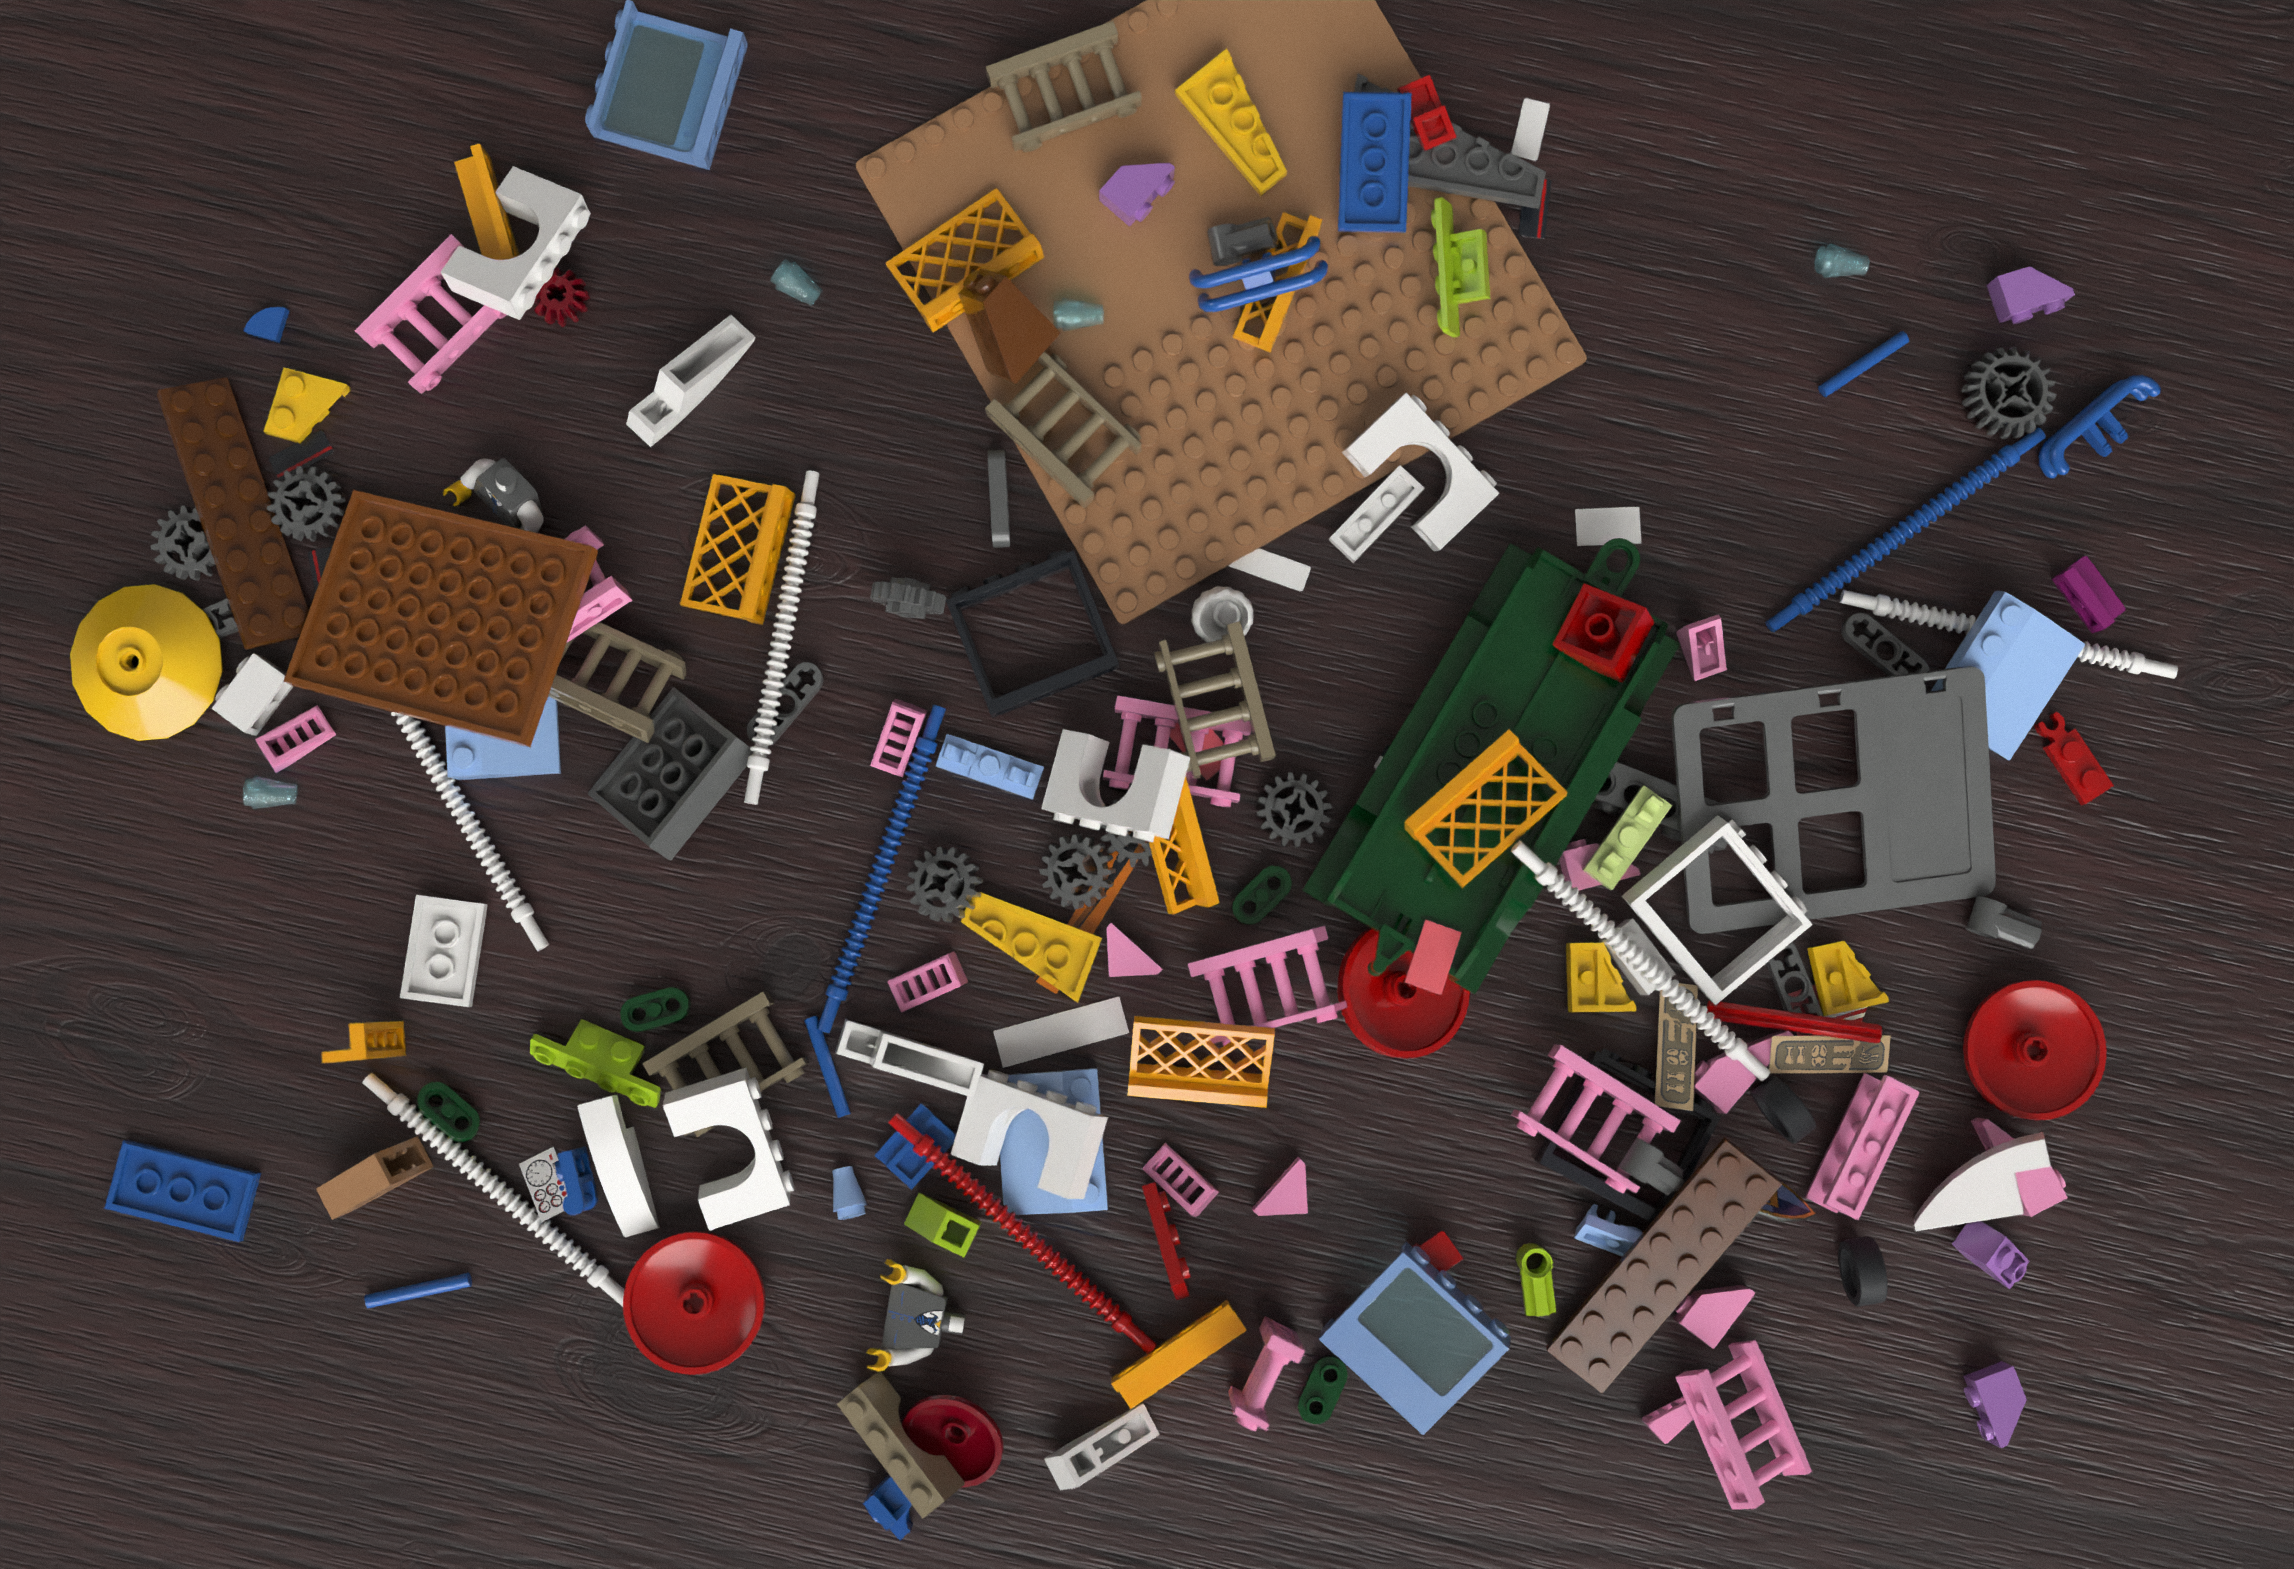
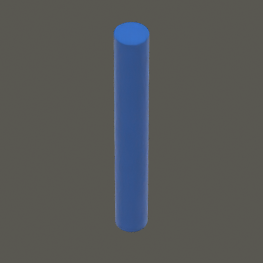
(1863, 364)
(827, 1067)
(418, 1290)

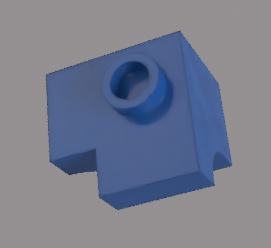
(890, 1507)

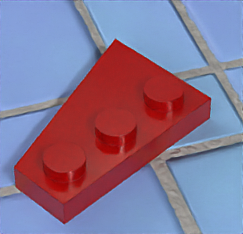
(1167, 1239)

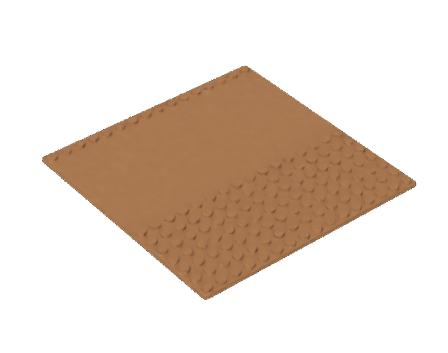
(1228, 432)

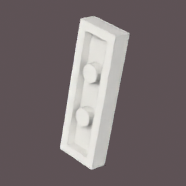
(1376, 514)

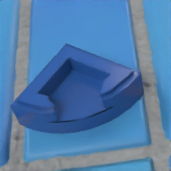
(268, 323)

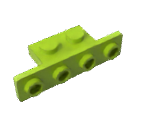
(1461, 266)
(600, 1058)

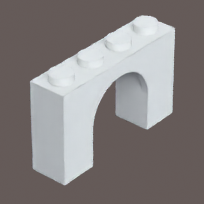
(515, 282)
(1465, 487)
(1146, 807)
(734, 1103)
(1072, 1131)

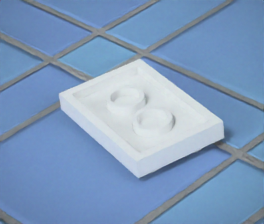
(443, 951)

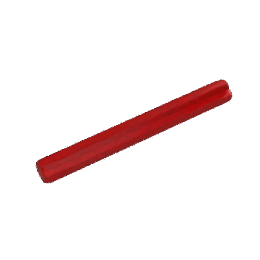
(1796, 1022)

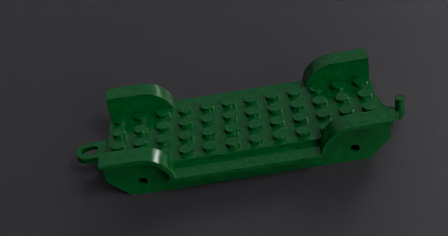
(1489, 681)

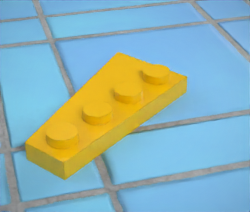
(1225, 111)
(1043, 945)

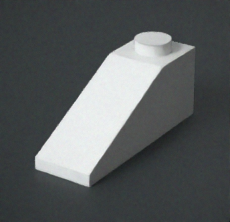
(1101, 1448)

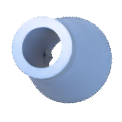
(847, 1194)

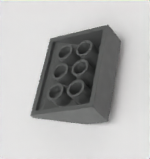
(675, 779)

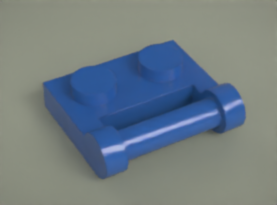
(577, 1175)

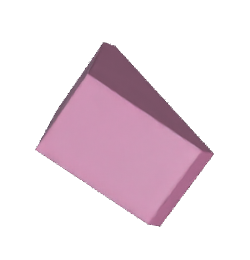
(1703, 647)
(1126, 957)
(1287, 1194)

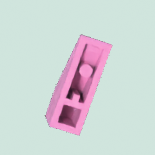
(1726, 1080)
(2037, 1187)

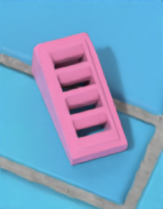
(909, 710)
(289, 728)
(955, 973)
(1172, 1189)
(1669, 1419)

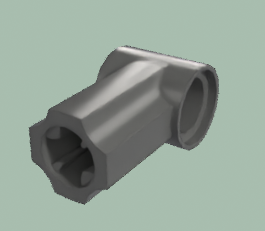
(1234, 241)
(1994, 921)
(1651, 1167)

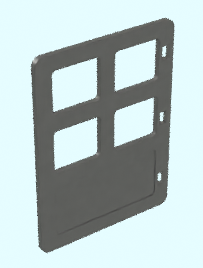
(1917, 795)

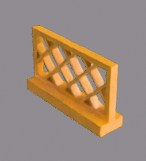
(1009, 263)
(765, 555)
(1468, 783)
(1199, 1082)

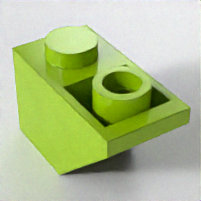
(942, 1224)

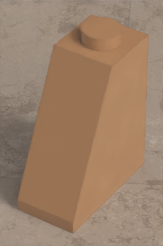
(374, 1177)

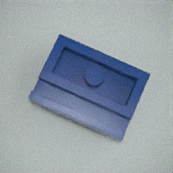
(899, 1153)

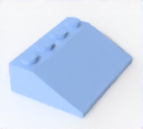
(2022, 666)
(485, 757)
(1028, 1145)

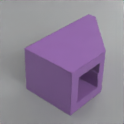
(1135, 188)
(2025, 292)
(1991, 1253)
(1997, 1399)

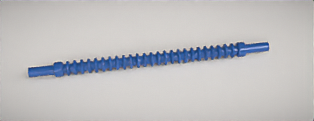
(2006, 456)
(837, 991)

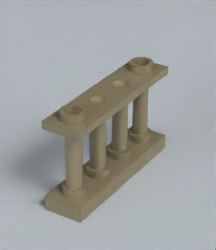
(1069, 53)
(1031, 439)
(1241, 676)
(606, 705)
(727, 1029)

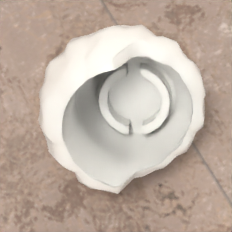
(1217, 609)

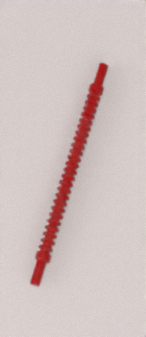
(1120, 1320)

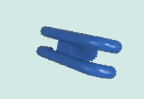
(1259, 278)
(2052, 452)

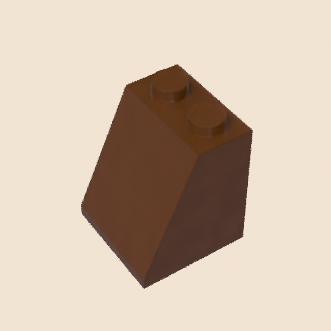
(1005, 324)

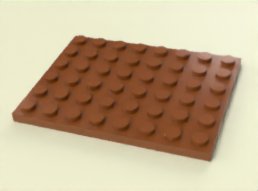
(441, 617)

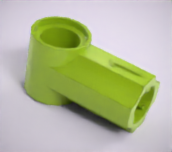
(1537, 1282)

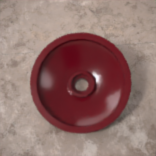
(959, 1432)

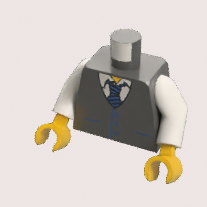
(503, 492)
(914, 1317)

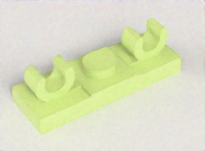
(1627, 837)

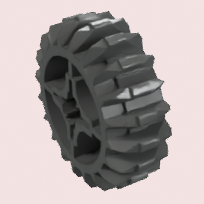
(2029, 407)

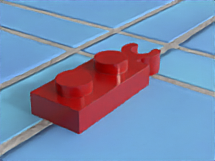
(2074, 760)

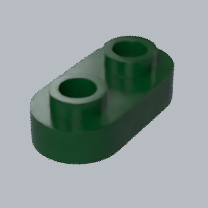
(1261, 895)
(656, 1009)
(449, 1112)
(1322, 1390)

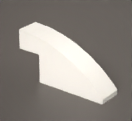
(689, 380)
(909, 1058)
(619, 1165)
(1984, 1185)

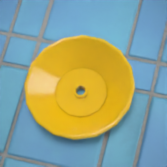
(175, 667)

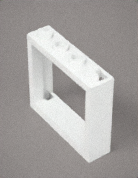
(1759, 952)

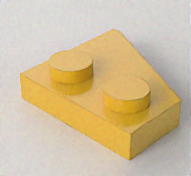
(301, 404)
(1842, 980)
(1593, 981)

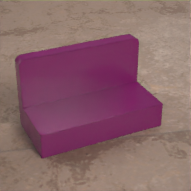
(2089, 594)

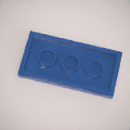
(1374, 162)
(182, 1190)

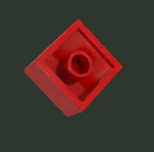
(1604, 632)

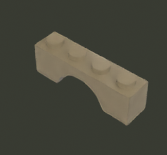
(922, 1477)

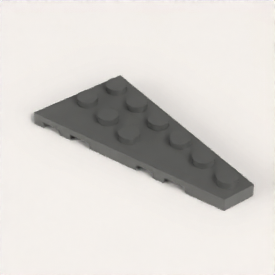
(1469, 166)

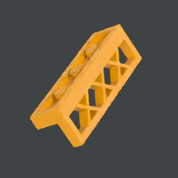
(484, 207)
(1282, 301)
(1192, 859)
(371, 1041)
(1178, 1354)

